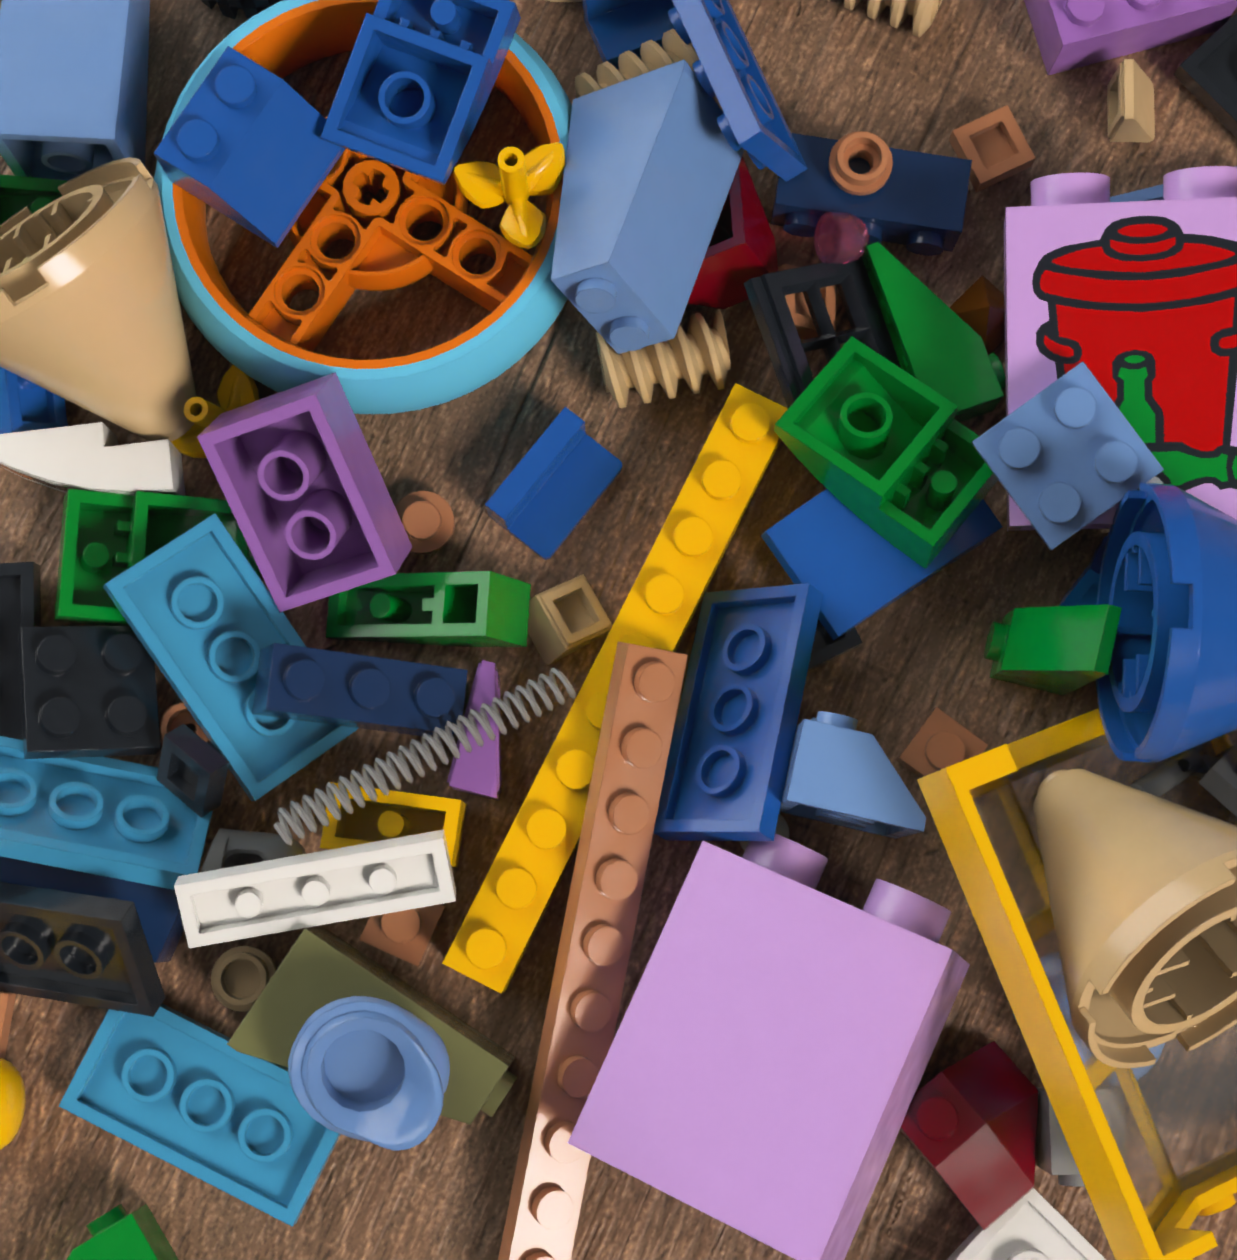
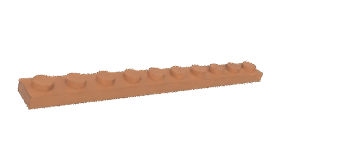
(593, 948)

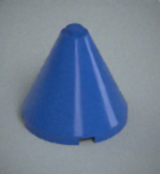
(1176, 636)

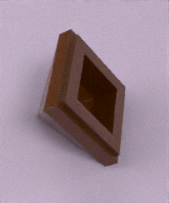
(984, 312)

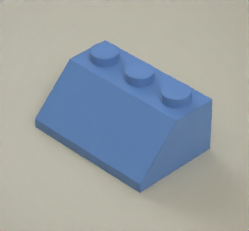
(847, 780)

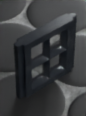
(780, 333)

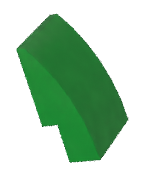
(888, 450)
(115, 531)

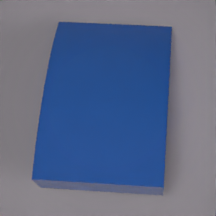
(420, 81)
(856, 565)

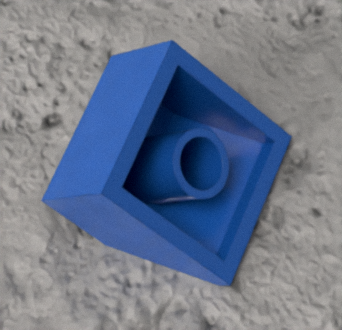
(249, 147)

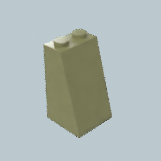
(328, 969)

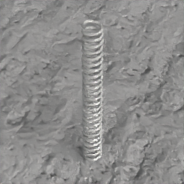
(400, 760)

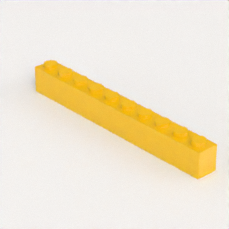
(652, 616)

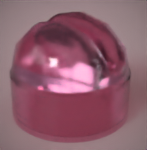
(840, 237)

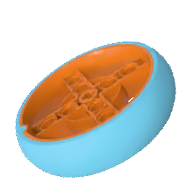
(279, 342)

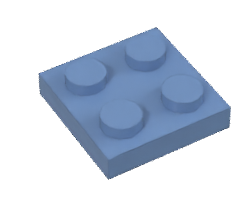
(1067, 455)

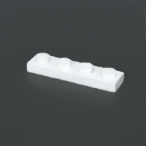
(315, 889)

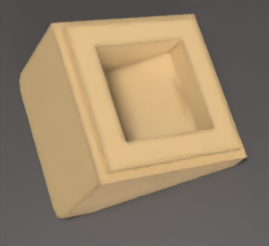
(1130, 104)
(566, 619)

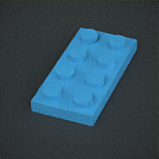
(204, 627)
(96, 818)
(202, 1108)

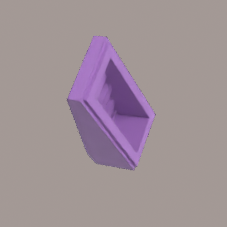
(481, 769)

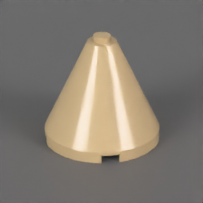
(97, 302)
(1139, 915)

